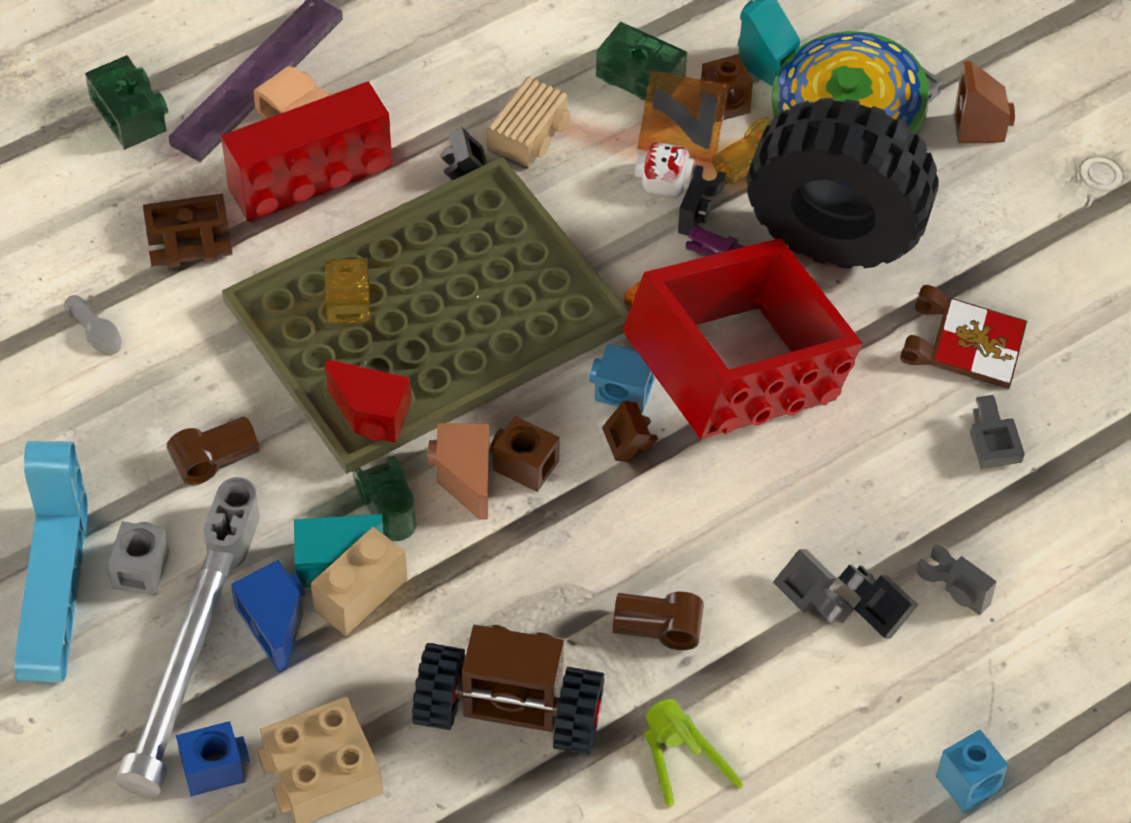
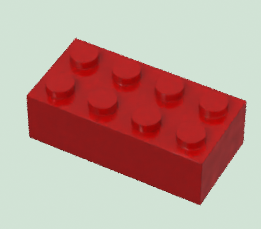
(307, 150)

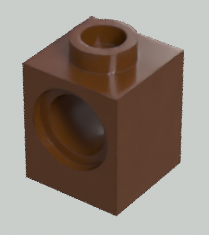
(733, 72)
(525, 468)

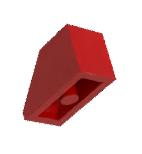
(369, 399)

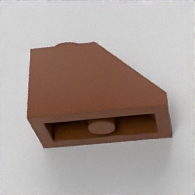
(981, 107)

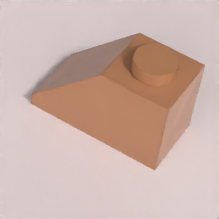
(463, 463)

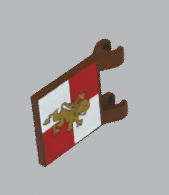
(968, 340)

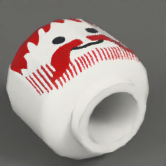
(665, 169)

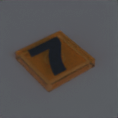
(684, 114)

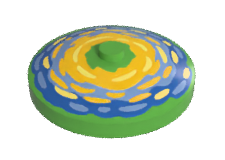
(857, 69)

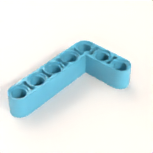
(54, 560)

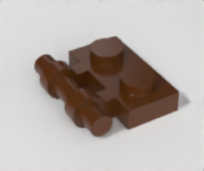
(187, 220)

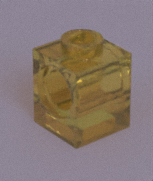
(347, 290)

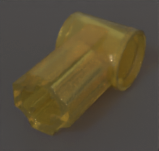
(737, 157)

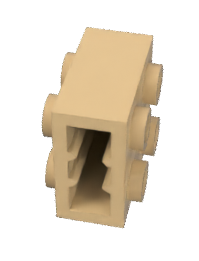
(319, 762)

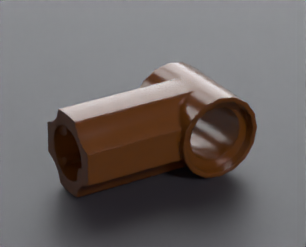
(200, 454)
(671, 619)

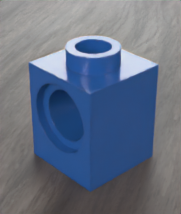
(206, 775)

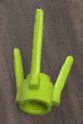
(673, 727)

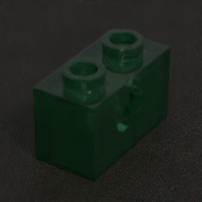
(631, 55)
(127, 101)

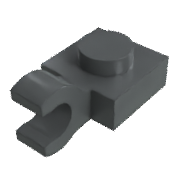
(994, 439)
(964, 580)
(808, 585)

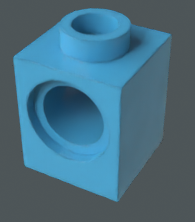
(621, 377)
(971, 770)

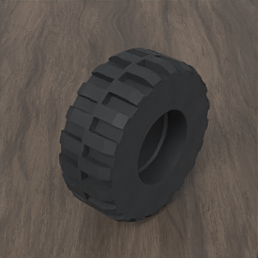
(846, 144)

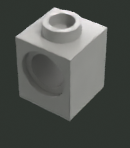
(143, 572)

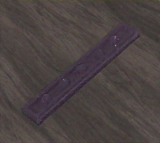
(235, 96)

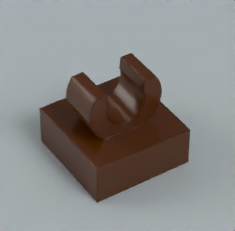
(628, 432)

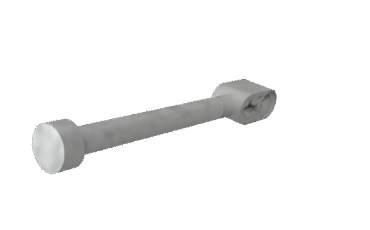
(143, 770)

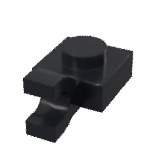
(695, 205)
(881, 602)

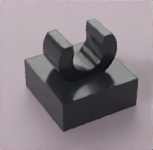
(464, 154)

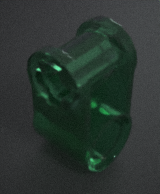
(387, 492)

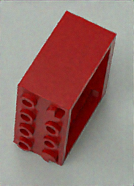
(727, 284)

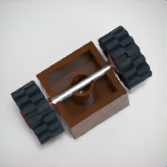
(510, 682)

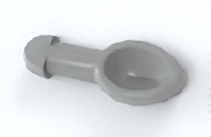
(99, 332)

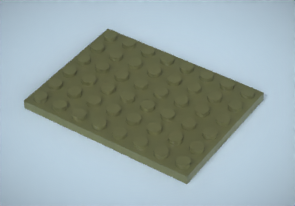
(464, 301)

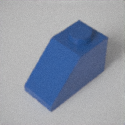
(271, 609)

